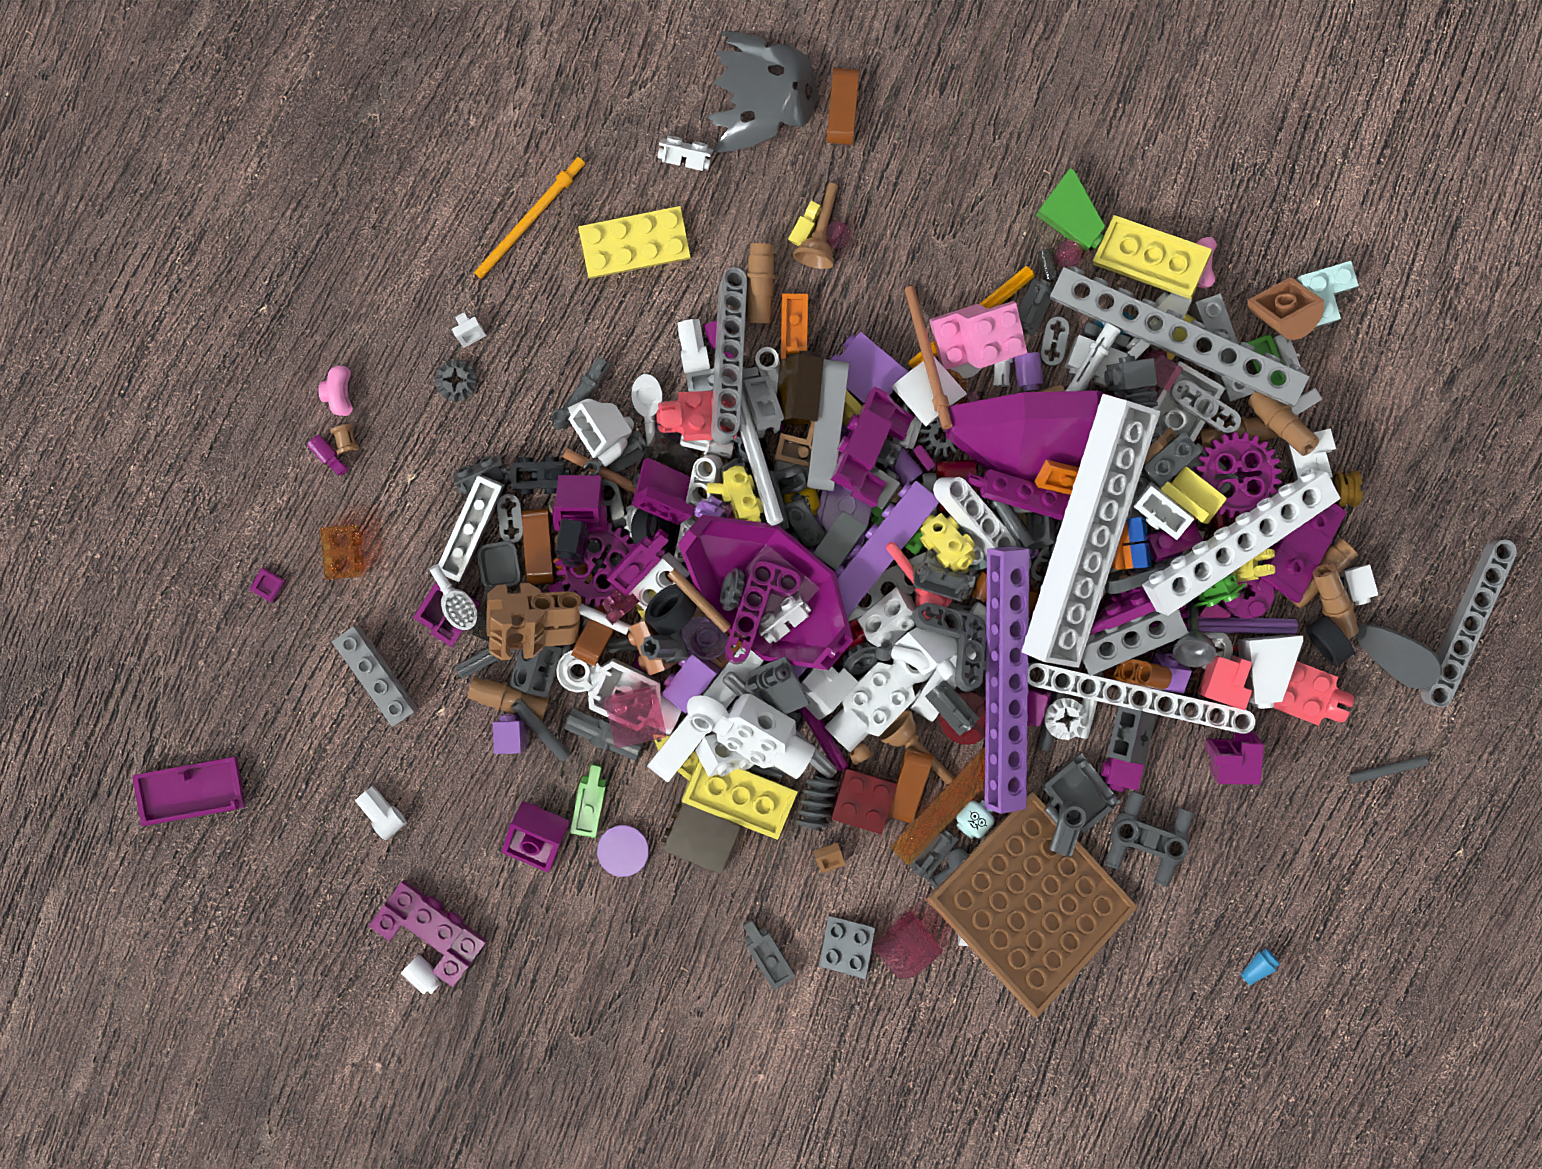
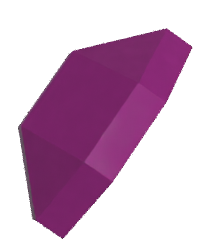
(1025, 429)
(720, 544)

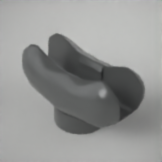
(792, 479)

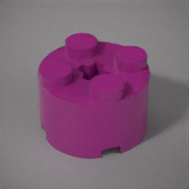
(1255, 604)

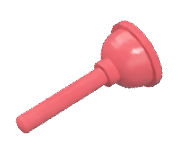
(922, 596)

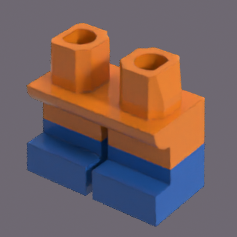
(1133, 555)

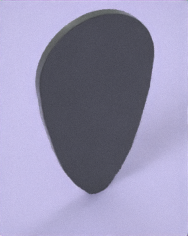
(1401, 656)

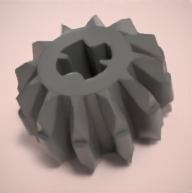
(935, 443)

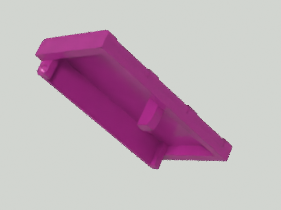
(1302, 552)
(189, 791)

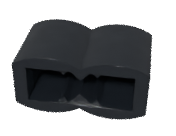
(572, 543)

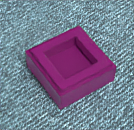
(923, 458)
(267, 585)

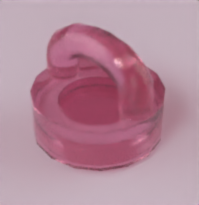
(837, 235)
(1068, 254)

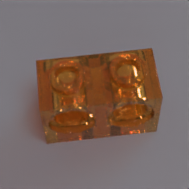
(333, 553)

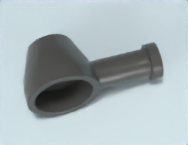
(954, 859)

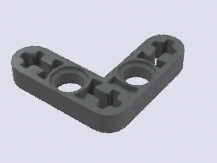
(963, 633)

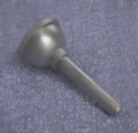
(1195, 647)

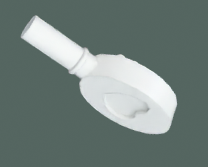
(645, 398)
(455, 603)

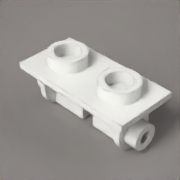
(675, 149)
(790, 610)

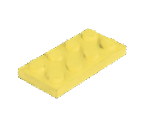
(634, 242)
(1152, 257)
(741, 799)

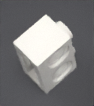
(657, 580)
(888, 618)
(718, 758)

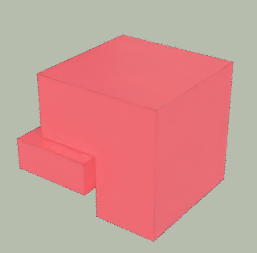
(1226, 680)

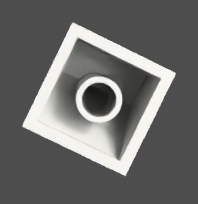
(1271, 666)

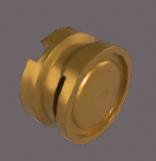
(1348, 488)

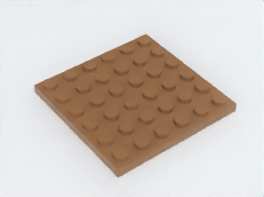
(1031, 909)

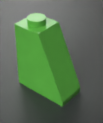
(1073, 213)

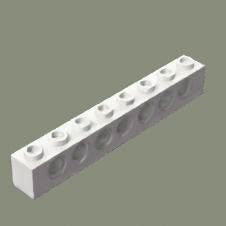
(1319, 496)

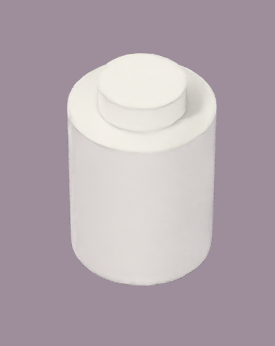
(420, 975)

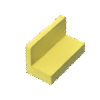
(1195, 495)

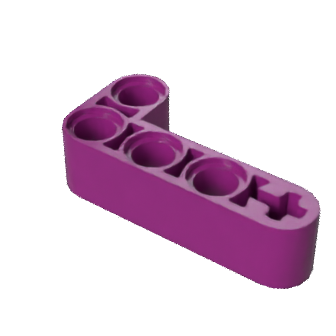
(754, 614)

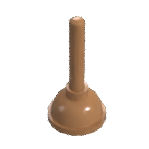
(815, 250)
(903, 732)

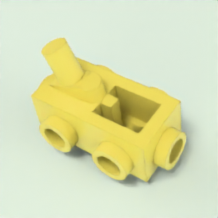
(738, 491)
(951, 547)

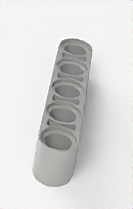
(829, 424)

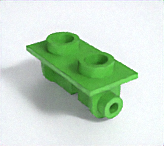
(1224, 589)

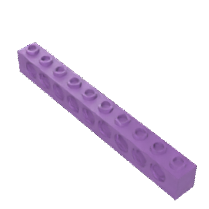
(1006, 678)

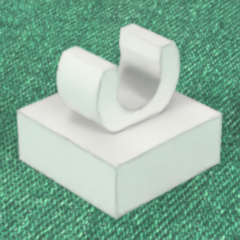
(468, 330)

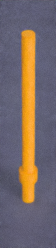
(563, 180)

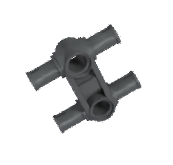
(1149, 838)

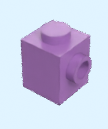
(1180, 673)

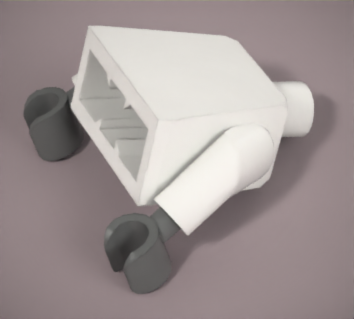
(600, 429)
(923, 651)

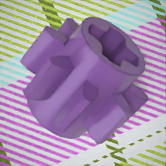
(711, 507)

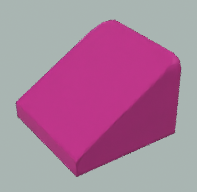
(1213, 612)

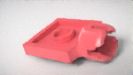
(689, 415)
(1314, 696)

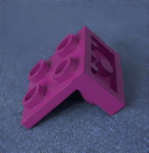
(663, 492)

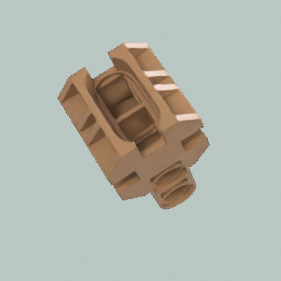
(530, 620)

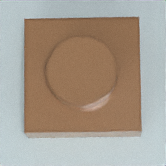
(829, 857)

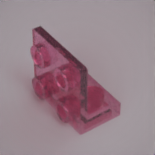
(635, 716)

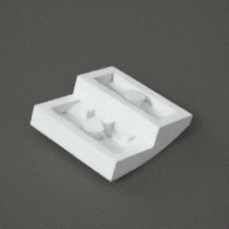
(917, 392)

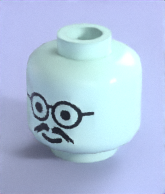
(975, 819)

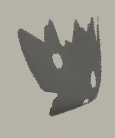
(761, 91)

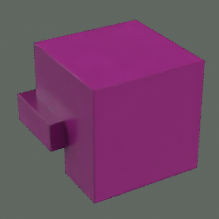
(580, 500)
(432, 616)
(1236, 759)

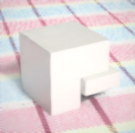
(1316, 459)
(826, 689)

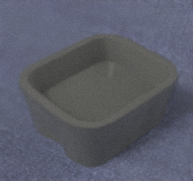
(499, 564)

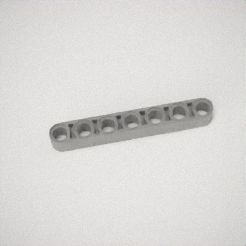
(729, 366)
(1479, 616)

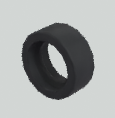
(641, 528)
(670, 610)
(1330, 640)

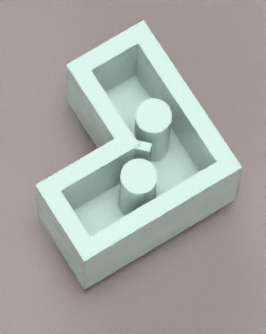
(1328, 283)

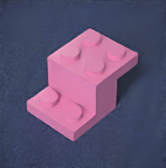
(978, 335)

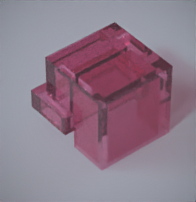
(908, 947)

